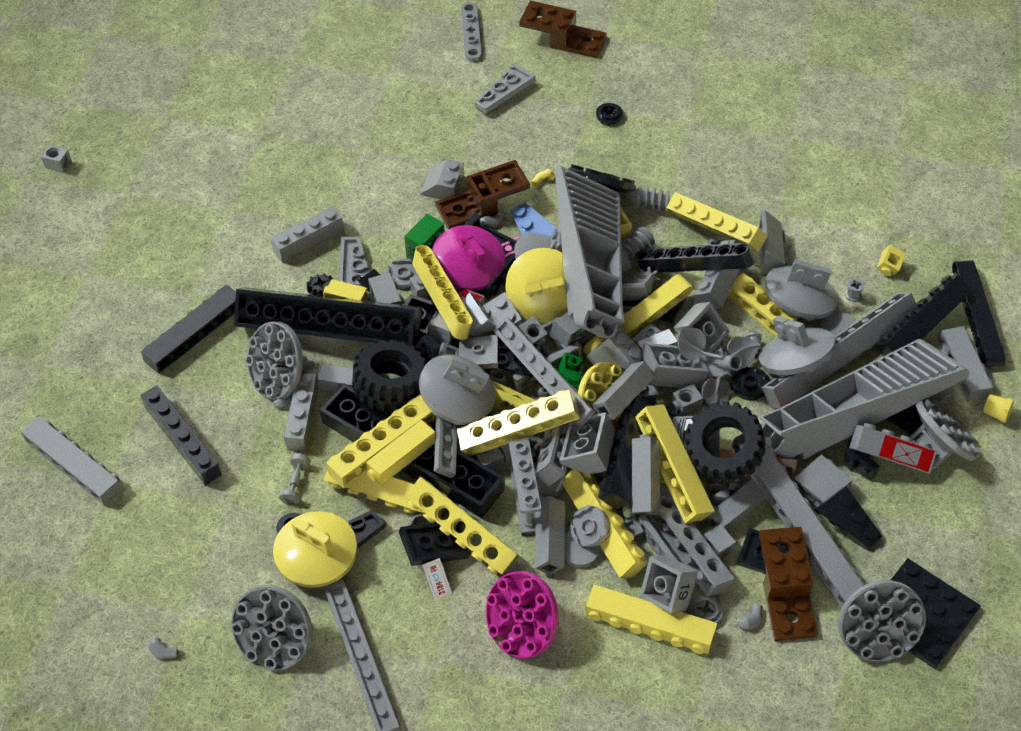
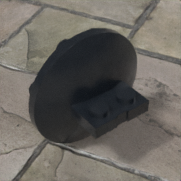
(605, 179)

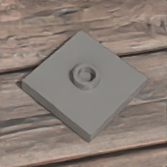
(480, 350)

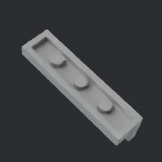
(655, 539)

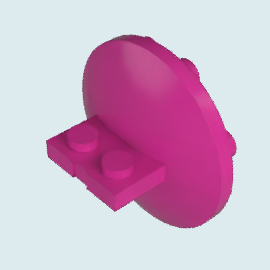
(469, 256)
(522, 613)

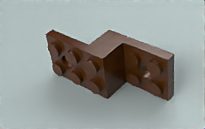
(562, 29)
(482, 193)
(788, 583)

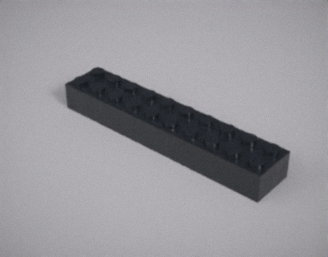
(328, 316)
(472, 486)

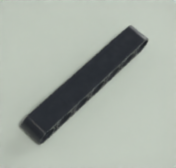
(696, 258)
(980, 316)

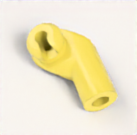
(541, 176)

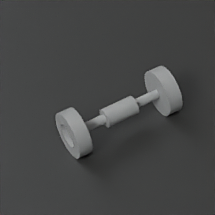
(290, 496)

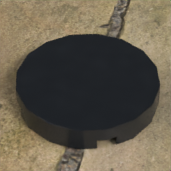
(744, 385)

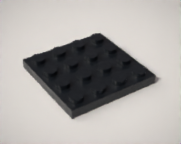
(945, 608)

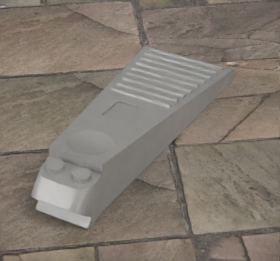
(591, 252)
(860, 398)

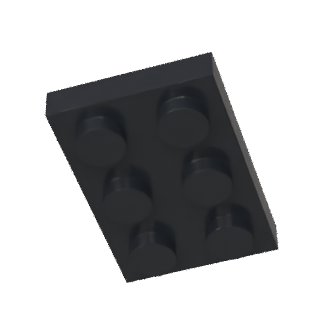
(427, 543)

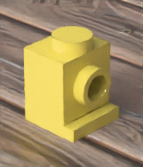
(891, 261)

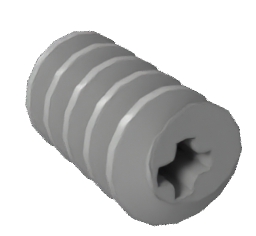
(651, 198)
(638, 240)

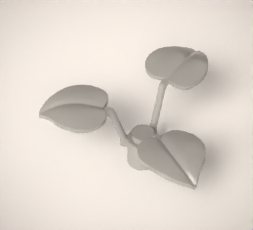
(741, 351)

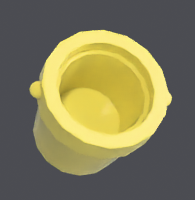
(998, 407)

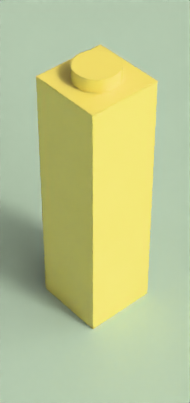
(400, 452)

